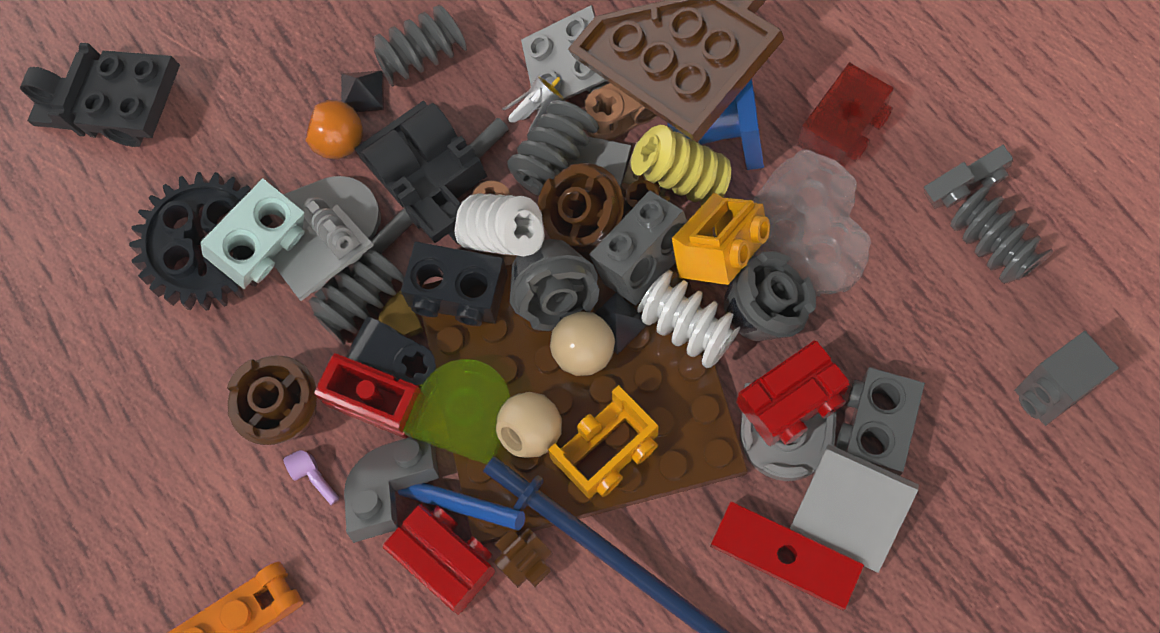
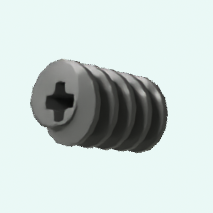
(417, 43)
(550, 143)
(998, 236)
(355, 293)

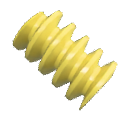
(681, 164)

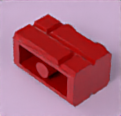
(367, 394)
(793, 394)
(440, 557)

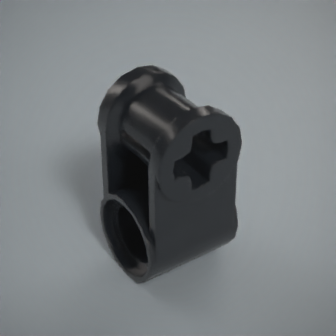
(387, 349)

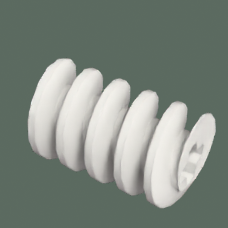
(500, 224)
(687, 319)

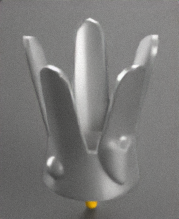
(539, 94)

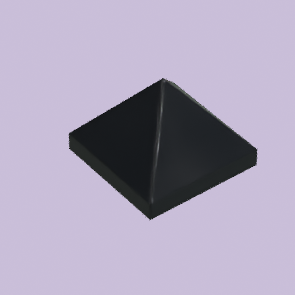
(363, 90)
(622, 320)

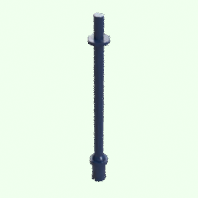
(636, 574)

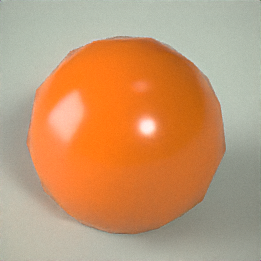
(334, 130)

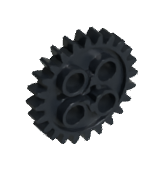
(164, 246)

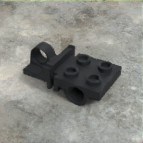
(103, 94)
(424, 167)

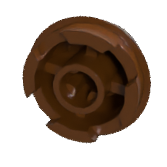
(581, 206)
(271, 400)

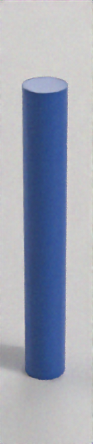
(465, 505)

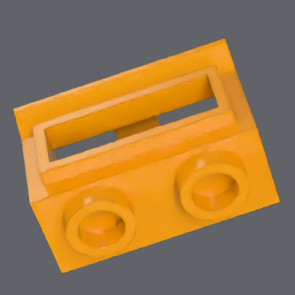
(739, 232)
(593, 431)

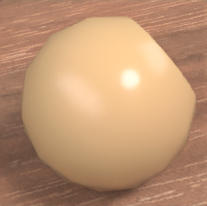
(582, 343)
(528, 425)

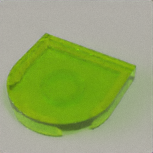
(460, 409)

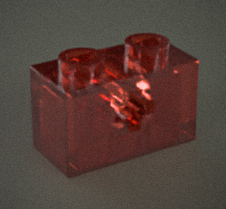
(851, 96)

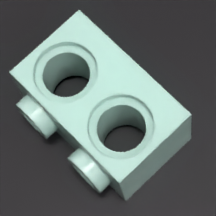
(244, 228)

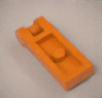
(242, 608)

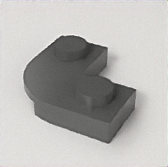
(962, 179)
(376, 477)

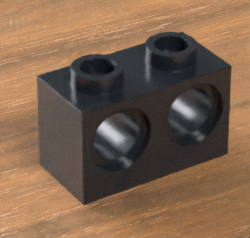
(459, 273)

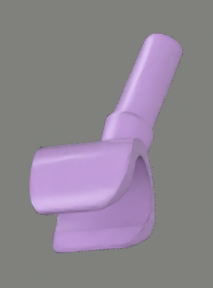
(302, 464)

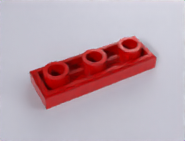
(815, 567)

